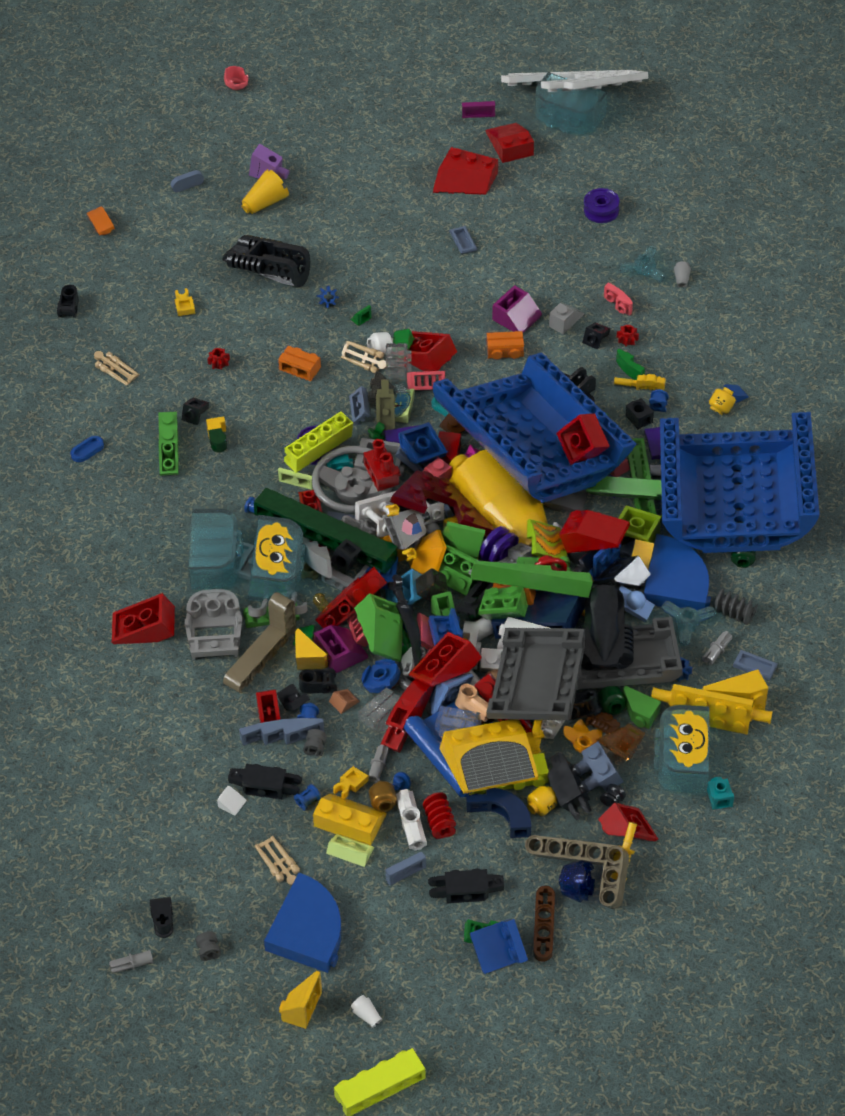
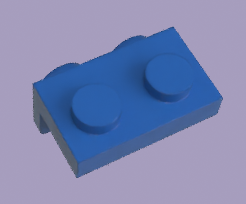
(442, 624)

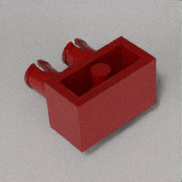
(381, 466)

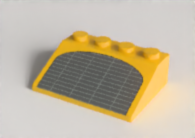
(489, 755)

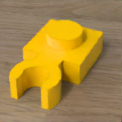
(184, 303)
(351, 780)

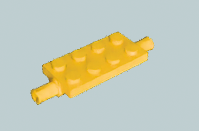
(725, 711)

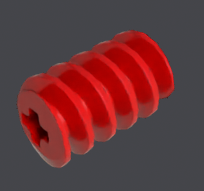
(439, 815)

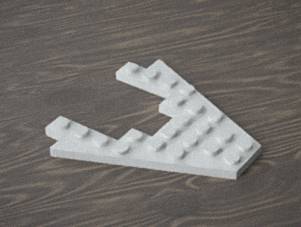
(576, 79)

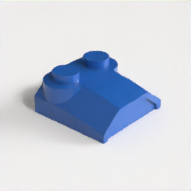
(421, 444)

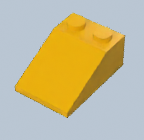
(747, 685)

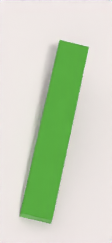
(640, 469)
(533, 577)

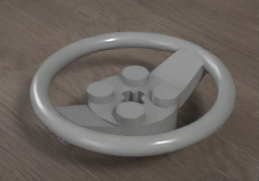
(349, 484)

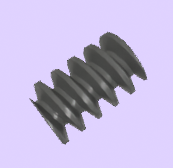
(734, 607)

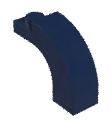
(505, 804)

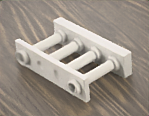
(375, 507)

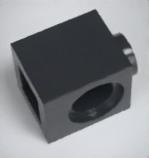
(639, 413)
(345, 556)

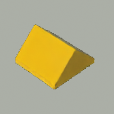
(308, 653)

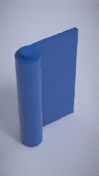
(425, 737)

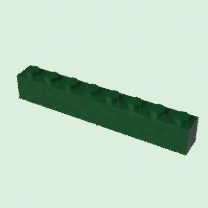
(327, 530)

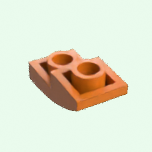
(100, 221)

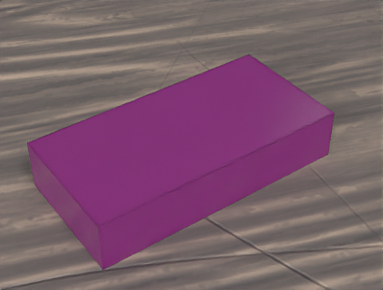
(478, 109)

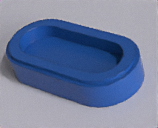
(87, 449)

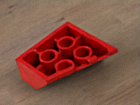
(465, 173)

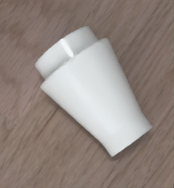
(365, 1010)

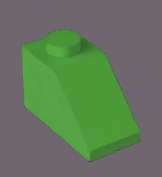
(641, 707)

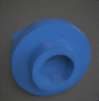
(401, 781)

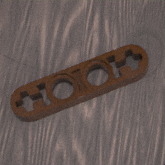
(541, 923)

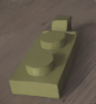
(385, 405)

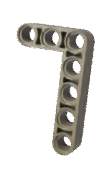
(276, 635)
(586, 854)

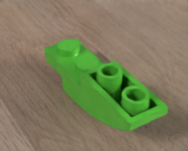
(168, 443)

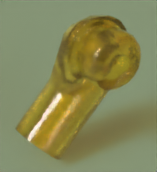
(320, 601)

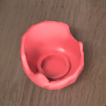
(235, 75)

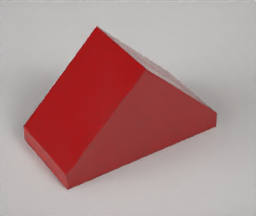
(267, 706)

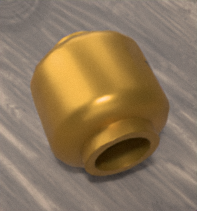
(382, 796)

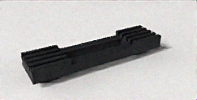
(471, 605)

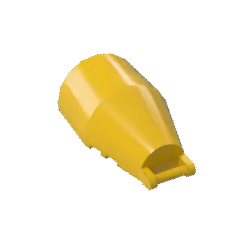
(497, 495)

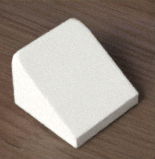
(231, 801)

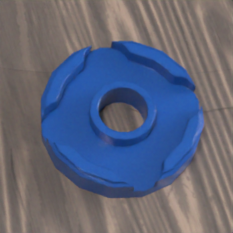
(377, 684)

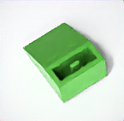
(381, 626)

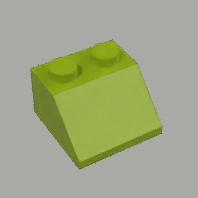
(642, 524)

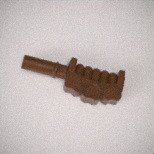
(604, 722)

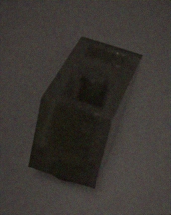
(431, 583)

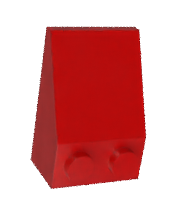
(511, 142)
(431, 350)
(592, 531)
(144, 621)
(446, 660)

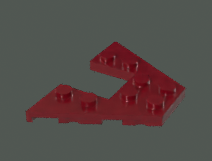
(424, 484)

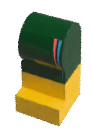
(215, 431)

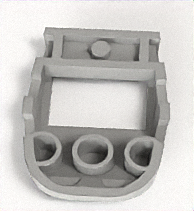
(213, 610)

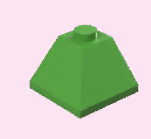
(463, 538)

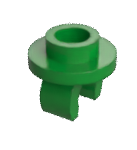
(376, 432)

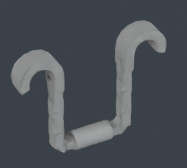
(257, 612)

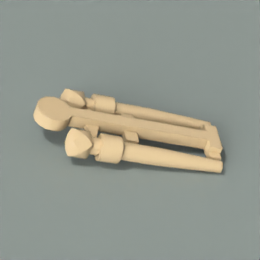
(114, 364)
(381, 364)
(273, 866)

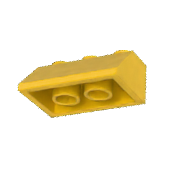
(348, 818)

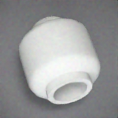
(379, 340)

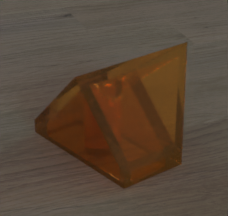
(623, 741)

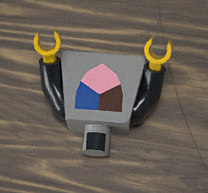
(405, 528)

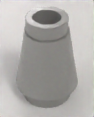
(682, 273)

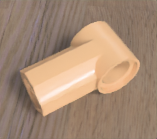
(469, 700)

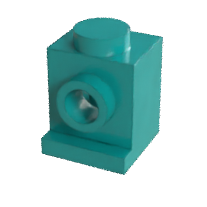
(340, 462)
(720, 793)

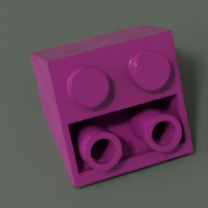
(516, 310)
(340, 647)

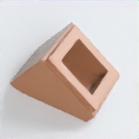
(343, 700)

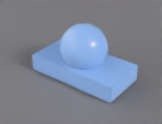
(636, 603)

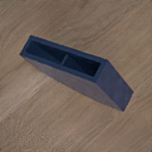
(550, 610)

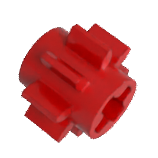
(627, 335)
(218, 358)

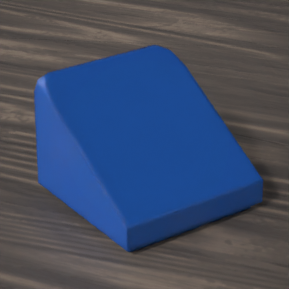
(738, 393)

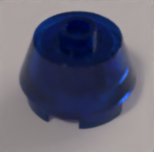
(576, 880)

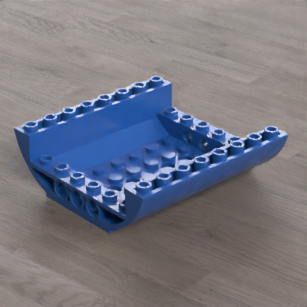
(519, 425)
(775, 489)

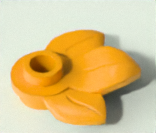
(581, 735)

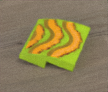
(545, 539)

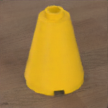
(264, 192)

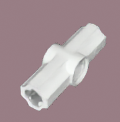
(413, 828)

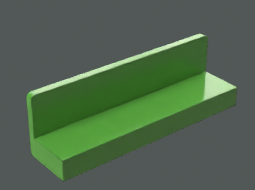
(628, 488)

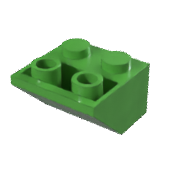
(456, 567)
(503, 603)

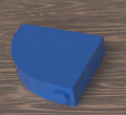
(677, 575)
(307, 926)

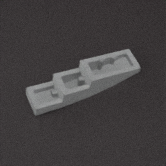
(317, 558)

